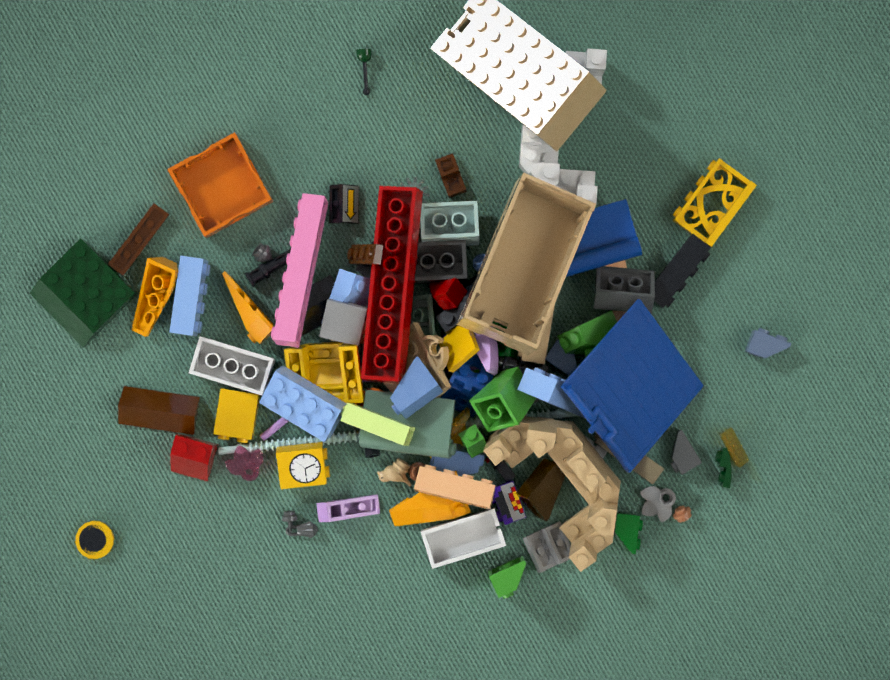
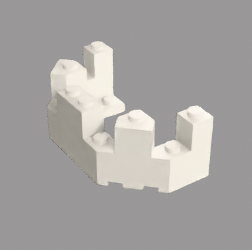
(542, 160)

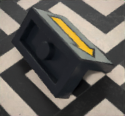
(343, 204)

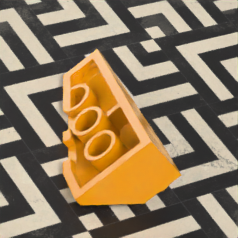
(155, 291)
(253, 318)
(427, 508)

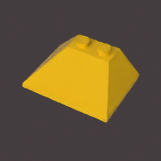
(330, 367)

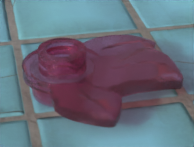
(245, 460)

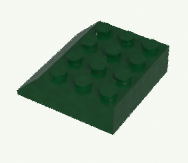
(82, 292)

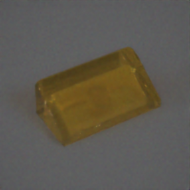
(734, 447)

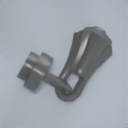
(307, 529)

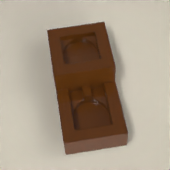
(450, 175)

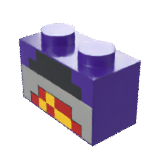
(508, 503)

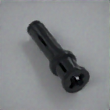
(264, 270)

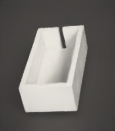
(463, 538)

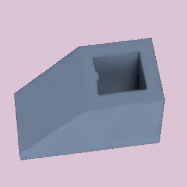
(764, 345)

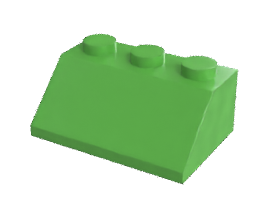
(507, 577)

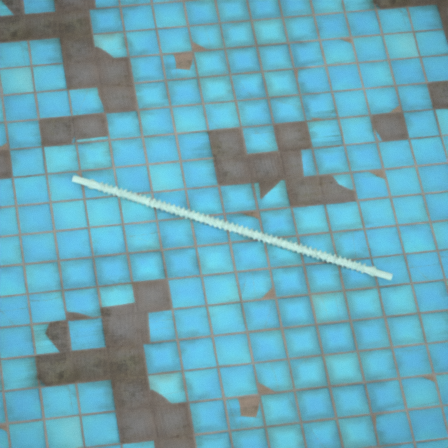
(557, 414)

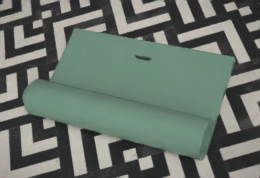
(431, 425)

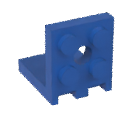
(467, 384)

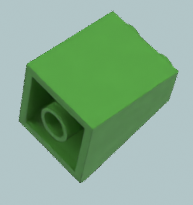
(587, 335)
(500, 402)

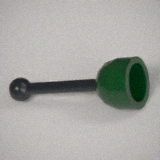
(364, 56)

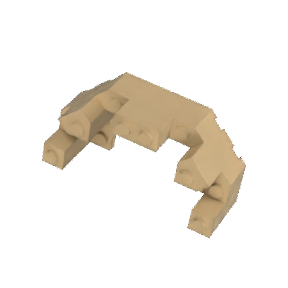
(595, 524)

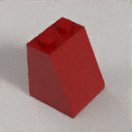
(192, 456)

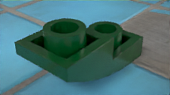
(723, 460)

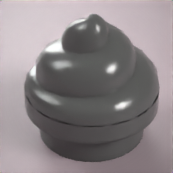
(262, 253)

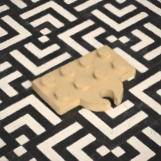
(425, 349)

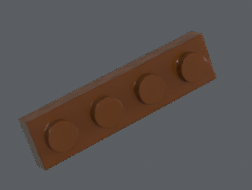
(138, 239)
(365, 254)

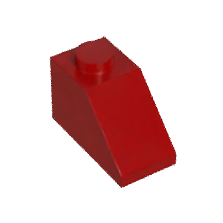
(448, 293)

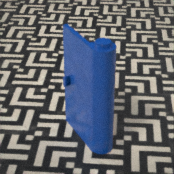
(607, 239)

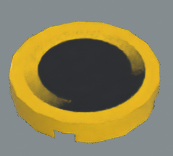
(94, 539)

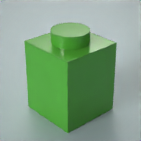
(472, 441)

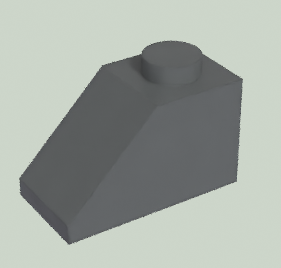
(683, 454)

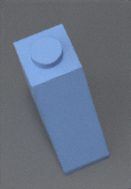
(414, 389)
(459, 462)

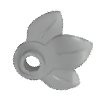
(654, 503)

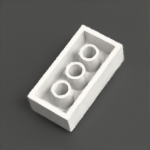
(231, 365)

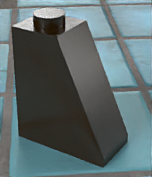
(542, 489)

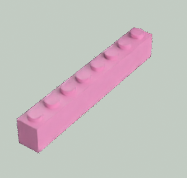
(300, 270)

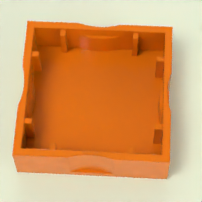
(220, 185)

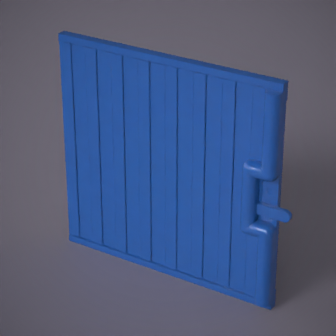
(632, 386)

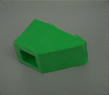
(627, 530)

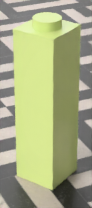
(377, 424)

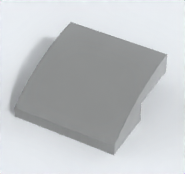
(343, 322)
(548, 547)

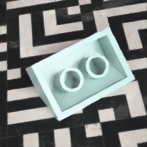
(450, 222)

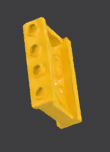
(739, 194)

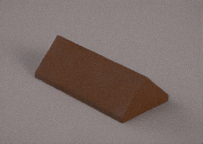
(158, 410)

